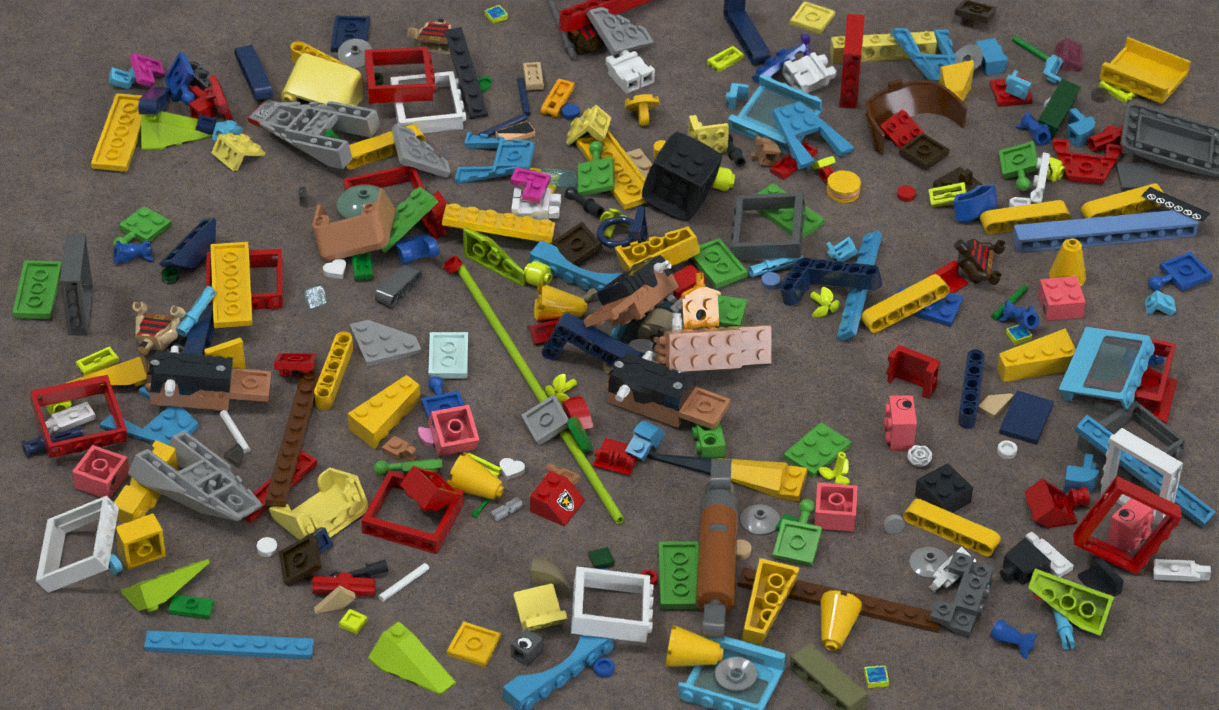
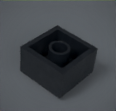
(944, 489)

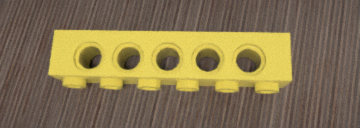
(884, 47)

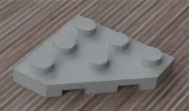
(618, 32)
(417, 153)
(383, 344)

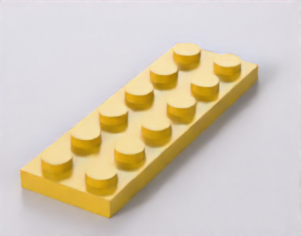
(119, 135)
(628, 178)
(498, 223)
(232, 285)

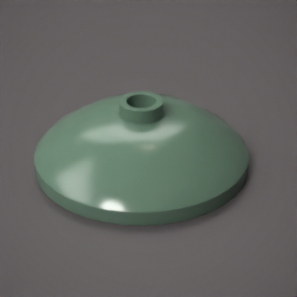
(354, 199)

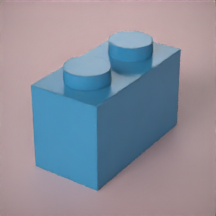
(993, 58)

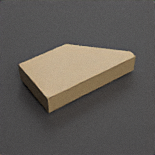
(994, 404)
(336, 600)

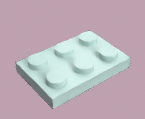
(448, 355)

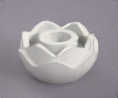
(919, 456)

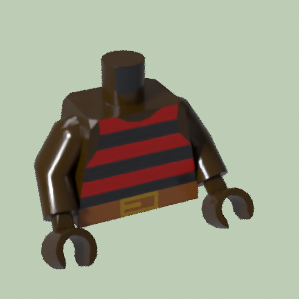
(586, 39)
(976, 259)

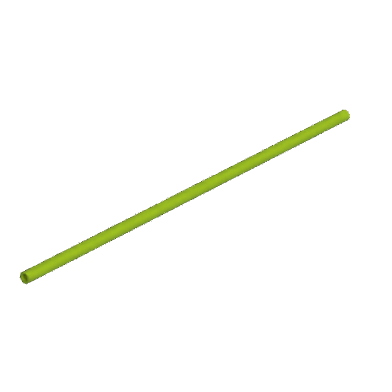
(539, 393)

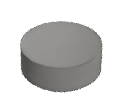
(893, 524)

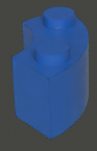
(975, 202)

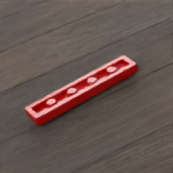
(304, 466)

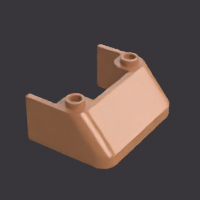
(355, 234)

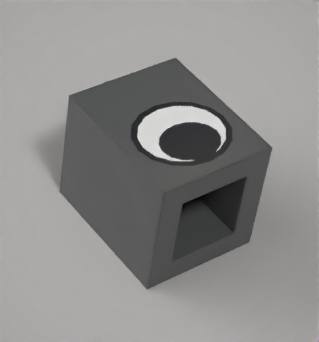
(527, 647)

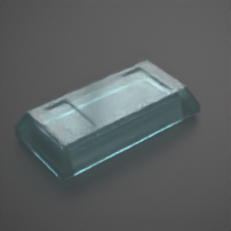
(561, 177)

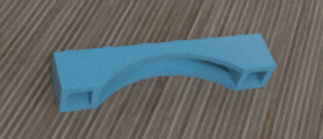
(565, 270)
(528, 689)

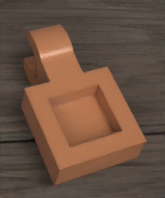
(399, 448)
(573, 477)

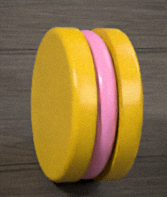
(843, 186)

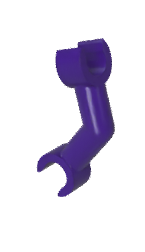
(805, 39)

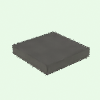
(1135, 175)

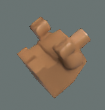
(767, 152)

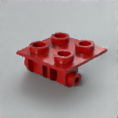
(901, 128)
(434, 217)
(614, 458)

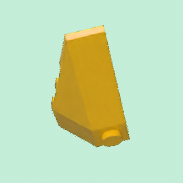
(124, 373)

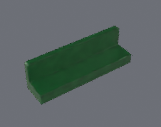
(1059, 106)

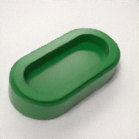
(580, 435)

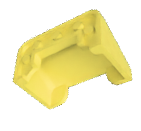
(323, 81)
(334, 507)

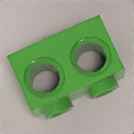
(709, 442)

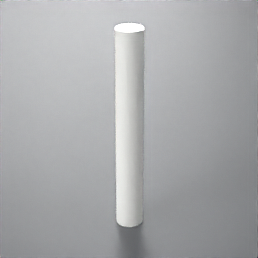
(234, 431)
(403, 582)

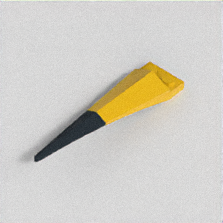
(767, 477)

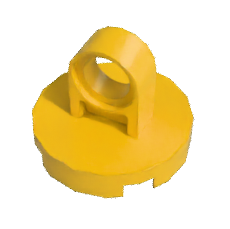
(642, 104)

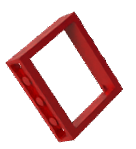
(851, 61)
(401, 92)
(386, 178)
(258, 259)
(73, 391)
(1151, 400)
(402, 534)
(1132, 563)

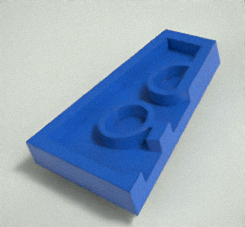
(774, 63)

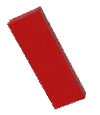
(788, 165)

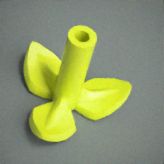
(609, 214)
(826, 302)
(560, 387)
(840, 469)

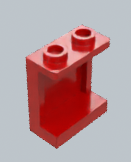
(914, 368)

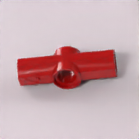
(1110, 135)
(359, 586)

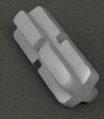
(510, 507)

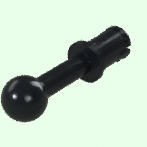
(735, 153)
(588, 204)
(370, 570)

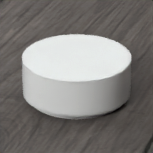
(1007, 449)
(267, 547)

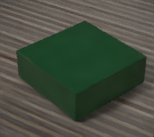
(601, 558)

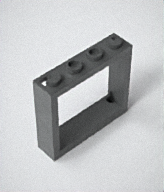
(768, 249)
(74, 275)
(1145, 419)

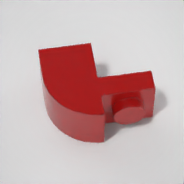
(201, 104)
(577, 407)

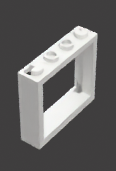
(433, 123)
(1147, 454)
(48, 573)
(607, 626)

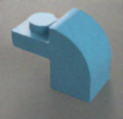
(1079, 128)
(645, 437)
(1082, 476)

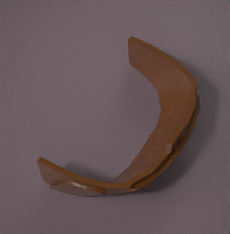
(915, 98)

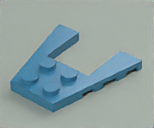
(927, 63)
(798, 120)
(508, 157)
(161, 428)

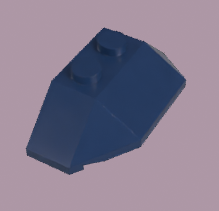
(192, 247)

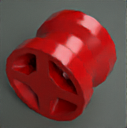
(1078, 497)

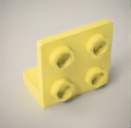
(593, 121)
(713, 135)
(232, 149)
(538, 608)

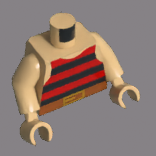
(431, 36)
(156, 331)

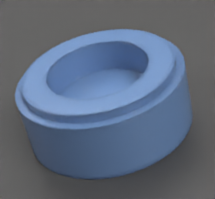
(770, 281)

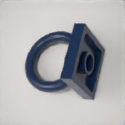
(637, 229)

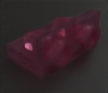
(1070, 53)

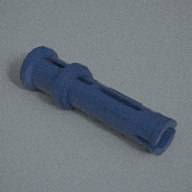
(37, 445)

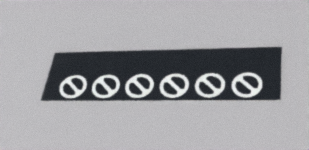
(1176, 204)

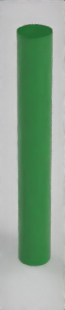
(1030, 48)
(999, 312)

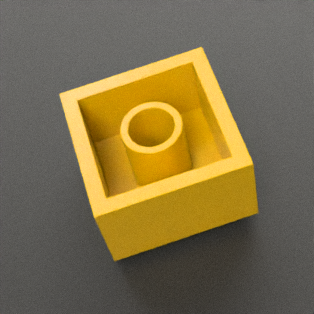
(140, 541)

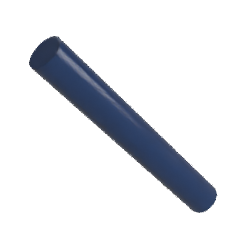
(523, 96)
(513, 121)

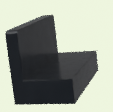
(1101, 577)

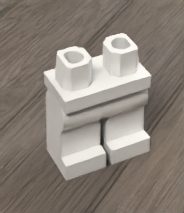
(629, 69)
(808, 72)
(548, 207)

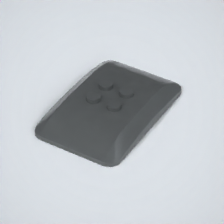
(1171, 139)

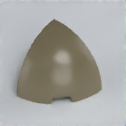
(547, 572)

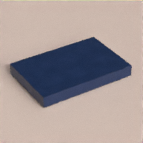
(349, 28)
(1026, 417)

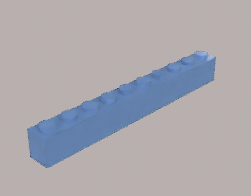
(1104, 230)

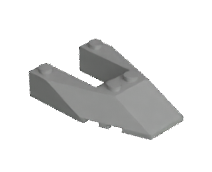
(307, 124)
(201, 485)

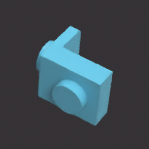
(1051, 68)
(121, 78)
(1017, 86)
(737, 91)
(226, 127)
(843, 250)
(1161, 302)

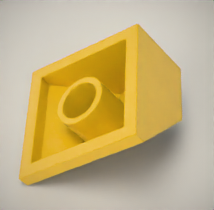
(957, 78)

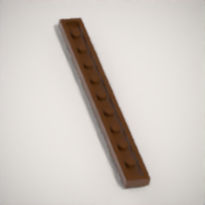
(292, 441)
(871, 606)

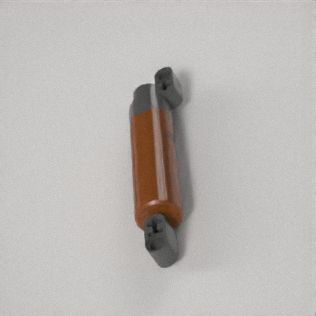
(717, 549)

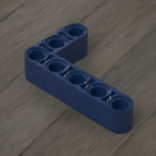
(745, 31)
(827, 273)
(589, 339)

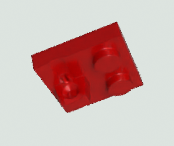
(216, 93)
(1005, 99)
(294, 361)

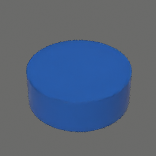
(570, 112)
(604, 667)

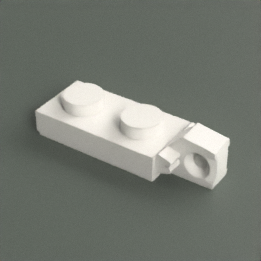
(1040, 179)
(70, 418)
(1059, 564)
(1180, 570)
(943, 577)

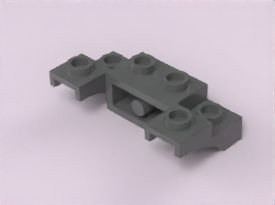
(968, 600)

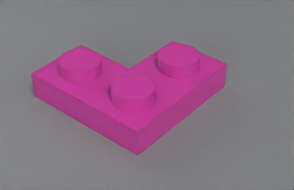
(146, 68)
(534, 183)

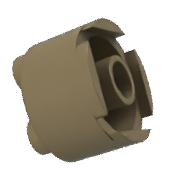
(652, 322)

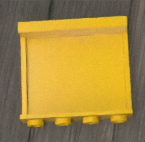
(1146, 71)

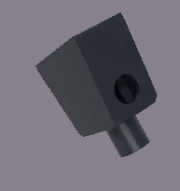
(1022, 561)

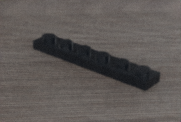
(466, 73)

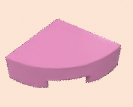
(426, 436)

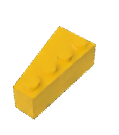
(674, 247)
(1037, 358)
(384, 411)
(137, 499)
(769, 592)

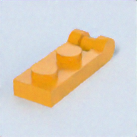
(557, 98)

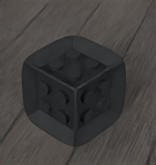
(681, 176)

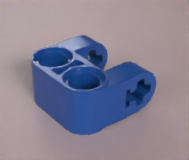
(416, 247)

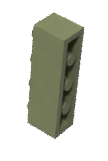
(827, 679)

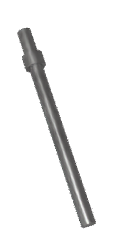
(568, 44)

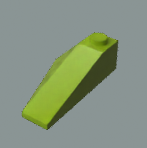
(167, 130)
(489, 255)
(156, 591)
(1077, 603)
(405, 656)

